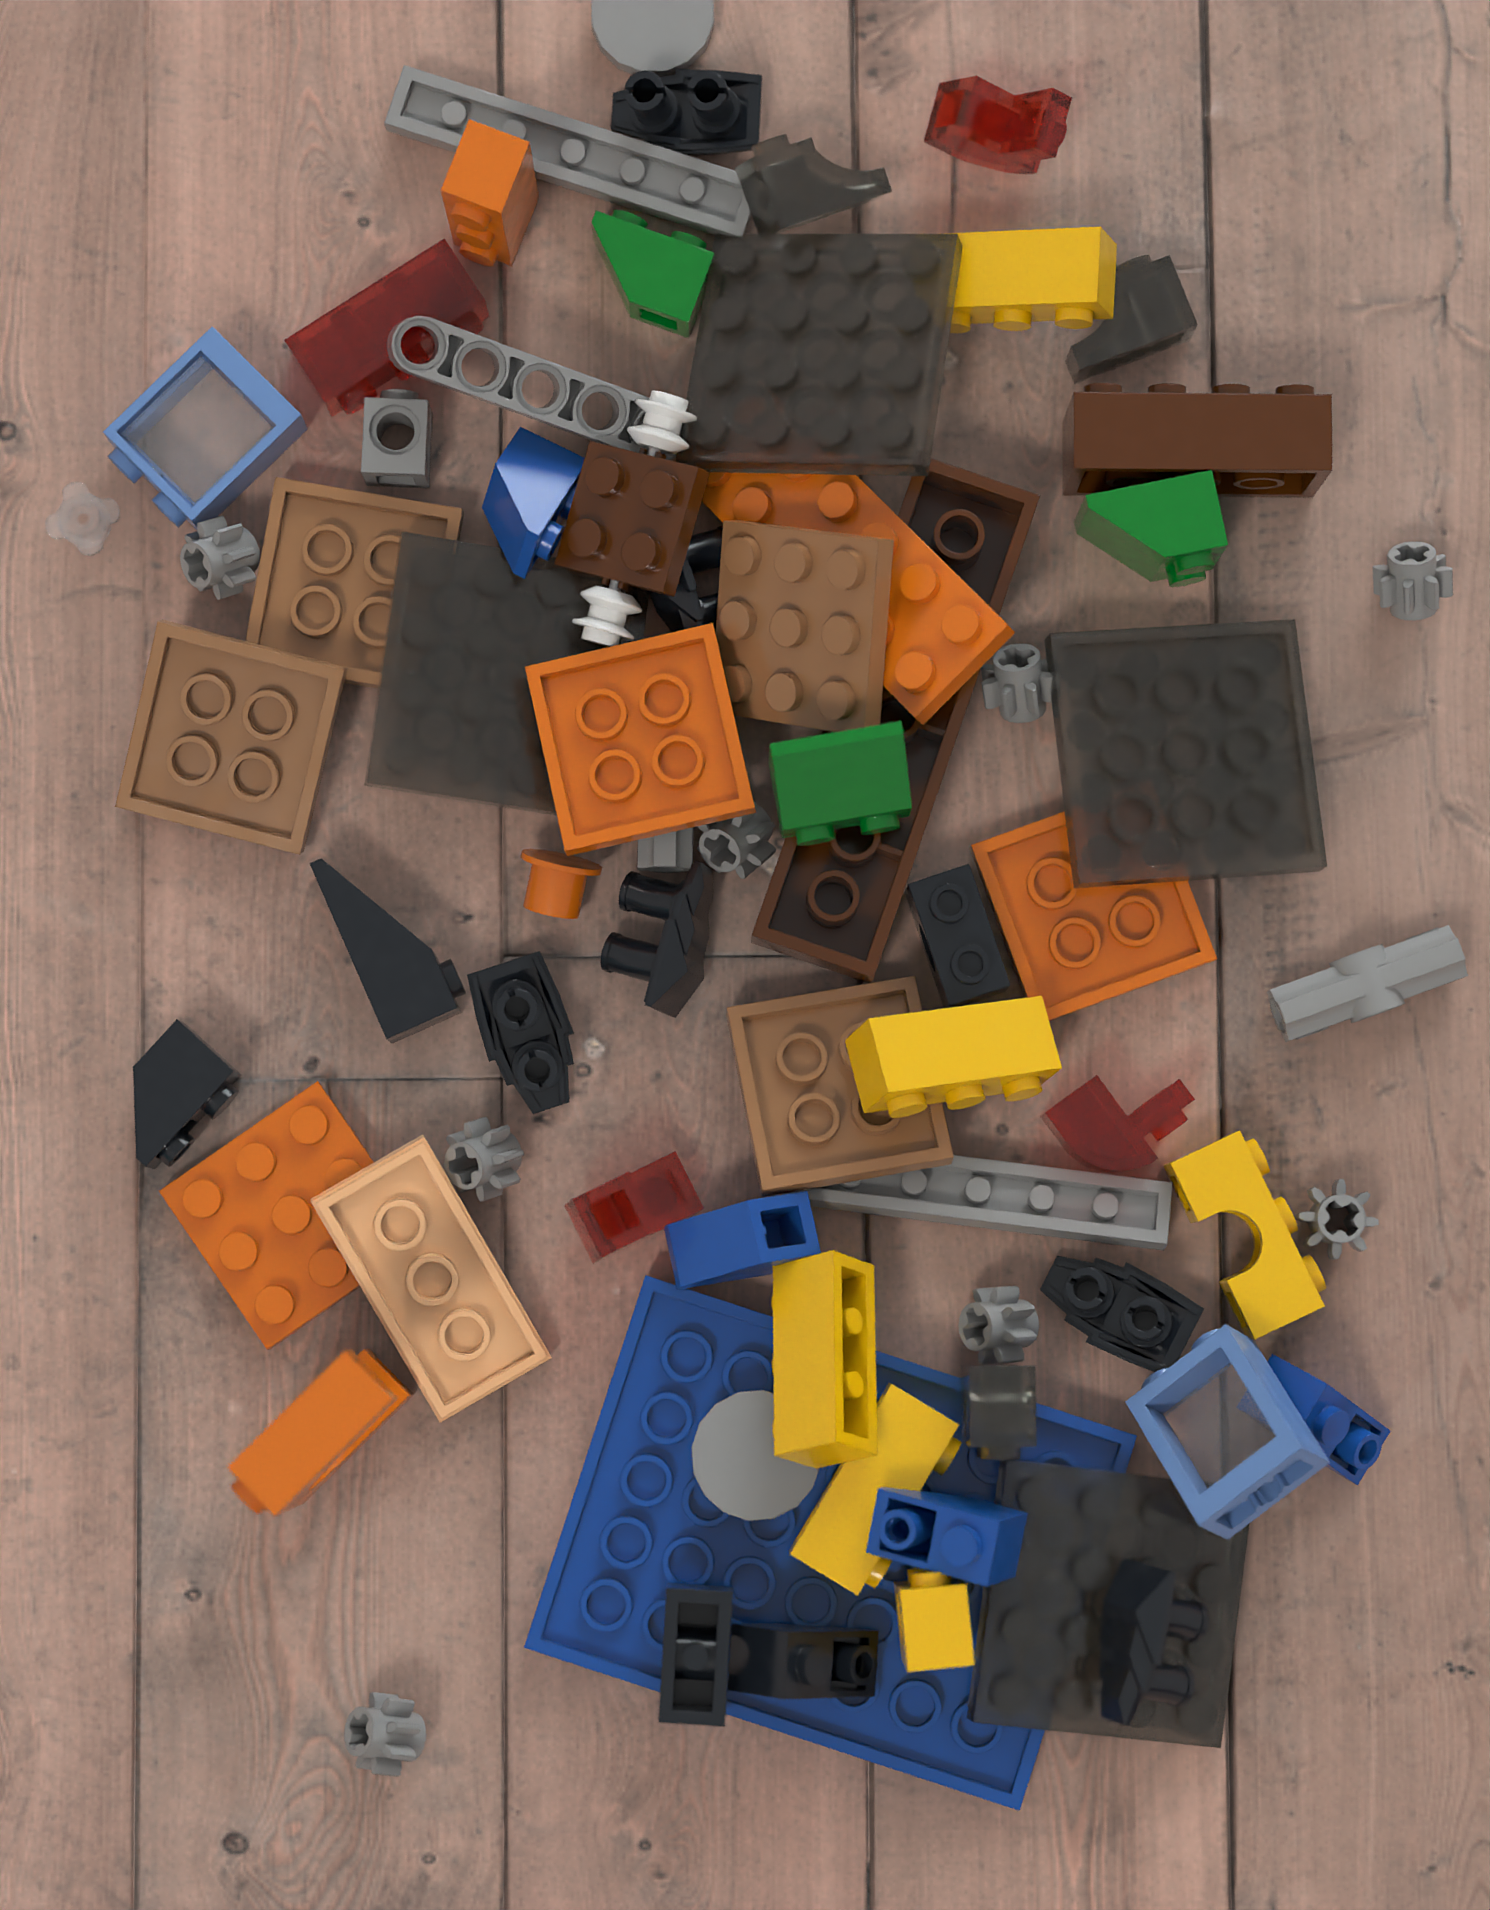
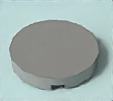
(652, 33)
(738, 1463)

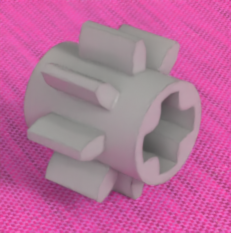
(220, 557)
(1413, 581)
(1017, 683)
(738, 843)
(483, 1159)
(1354, 1221)
(998, 1325)
(385, 1734)

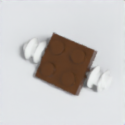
(632, 518)

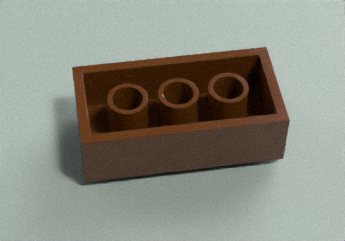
(1247, 439)

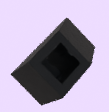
(174, 1090)
(802, 1661)

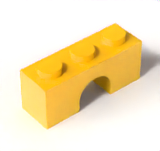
(1276, 1281)

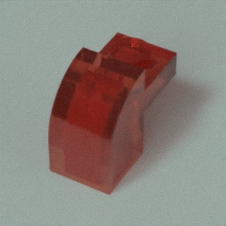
(996, 127)
(1105, 1138)
(633, 1207)

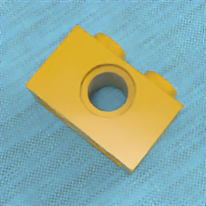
(933, 1621)

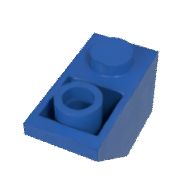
(530, 498)
(741, 1240)
(1341, 1428)
(947, 1534)

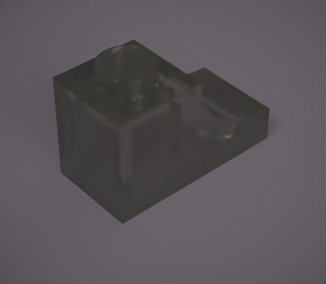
(797, 185)
(1147, 319)

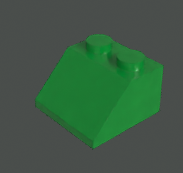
(1158, 527)
(841, 782)

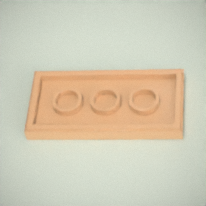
(431, 1278)

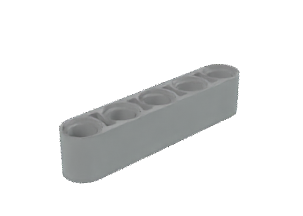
(505, 385)

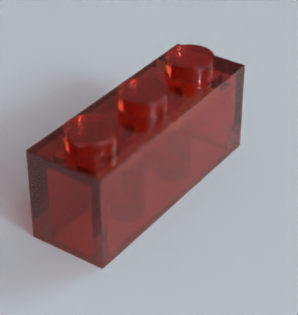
(346, 347)

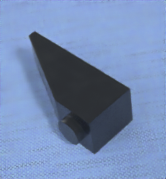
(395, 967)

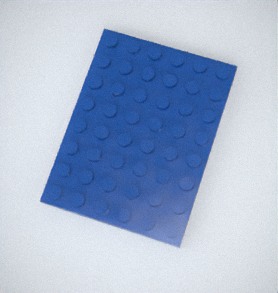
(648, 1524)

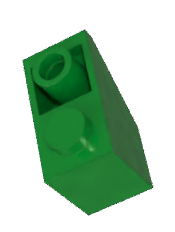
(654, 273)

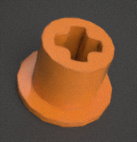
(557, 882)

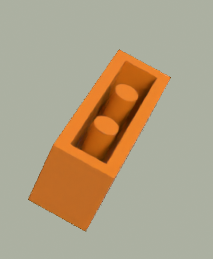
(490, 194)

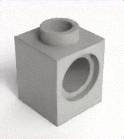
(397, 467)

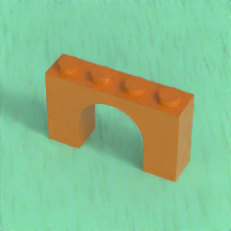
(318, 1433)

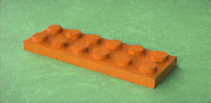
(935, 621)

